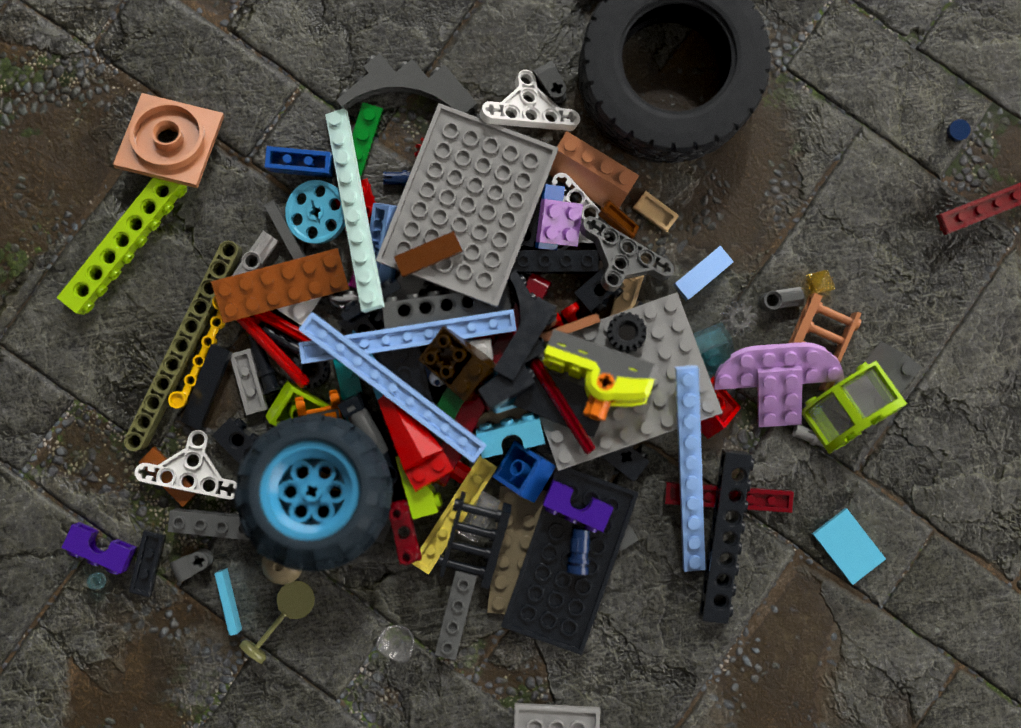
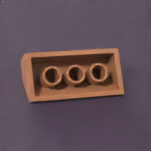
(592, 171)

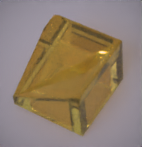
(820, 282)

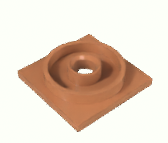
(176, 161)

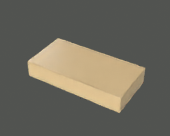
(655, 211)

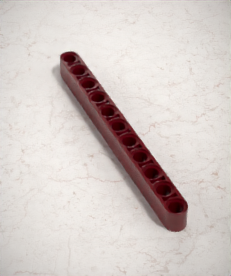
(473, 410)

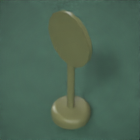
(293, 601)

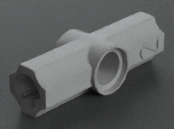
(261, 249)

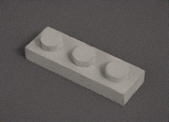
(248, 381)

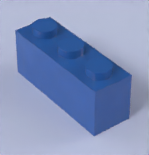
(299, 161)

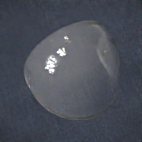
(396, 643)

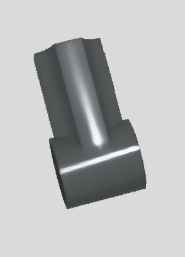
(782, 298)

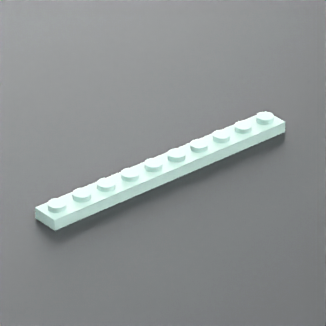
(354, 211)

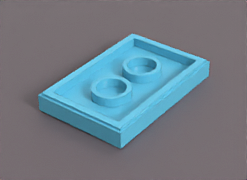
(848, 546)

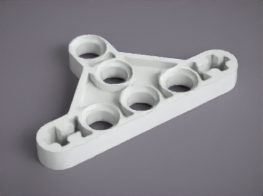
(541, 106)
(586, 204)
(179, 468)

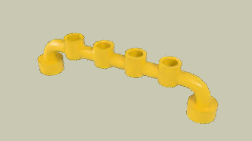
(179, 398)

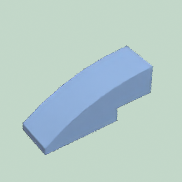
(703, 273)

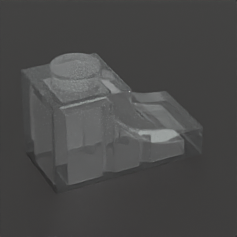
(485, 501)

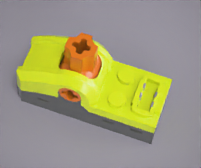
(626, 377)

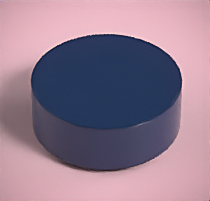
(958, 130)

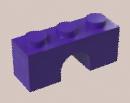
(594, 515)
(82, 542)

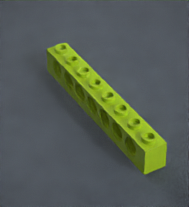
(112, 243)

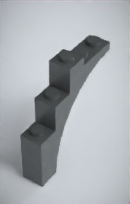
(409, 78)

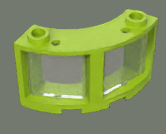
(850, 404)

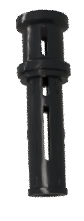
(265, 372)

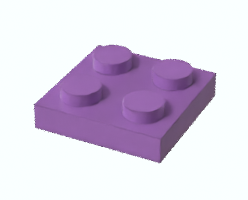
(559, 222)

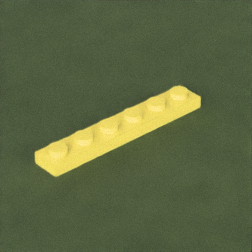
(439, 536)

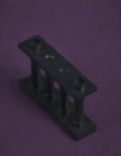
(494, 535)

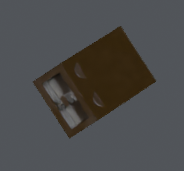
(458, 364)

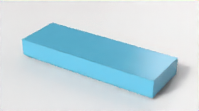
(228, 602)

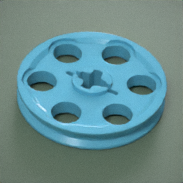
(308, 208)

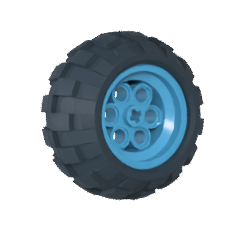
(273, 467)

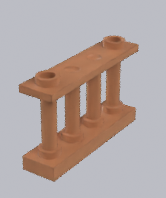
(806, 325)

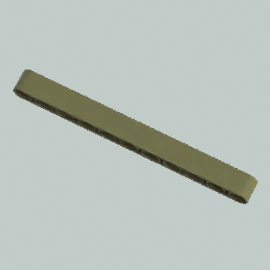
(175, 353)

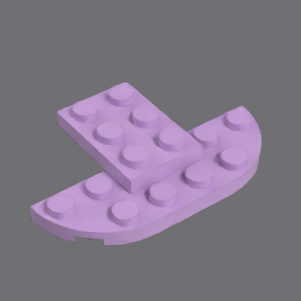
(779, 377)

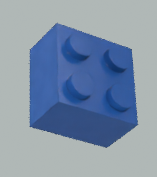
(524, 471)

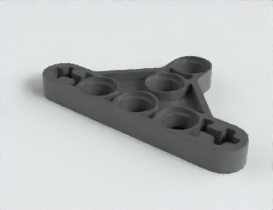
(613, 251)

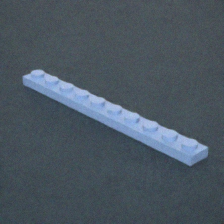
(416, 334)
(392, 387)
(690, 467)

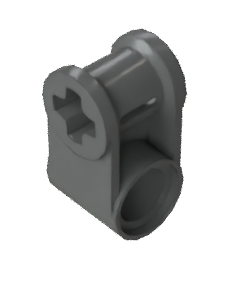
(549, 80)
(190, 565)

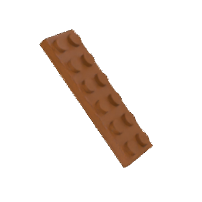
(280, 285)

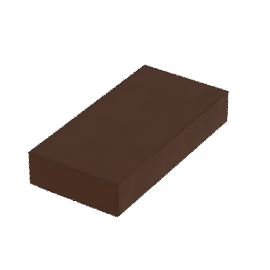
(618, 220)

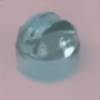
(99, 578)

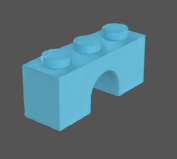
(526, 427)

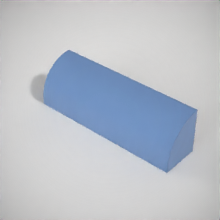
(379, 224)

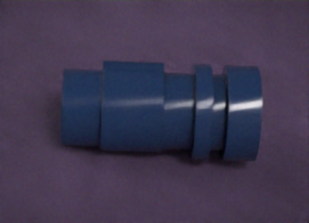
(579, 552)

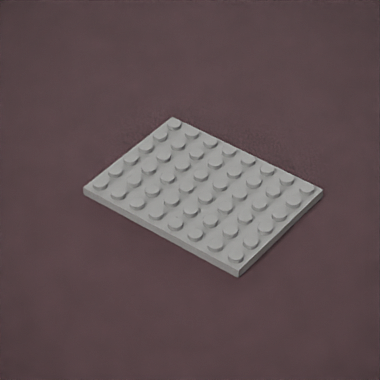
(481, 187)
(668, 346)

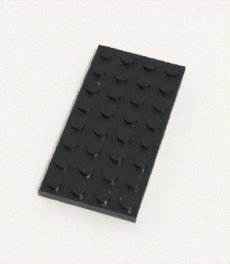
(560, 604)

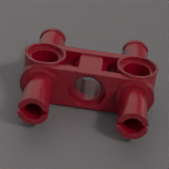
(406, 547)

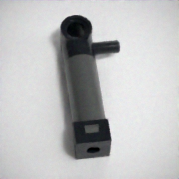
(358, 414)

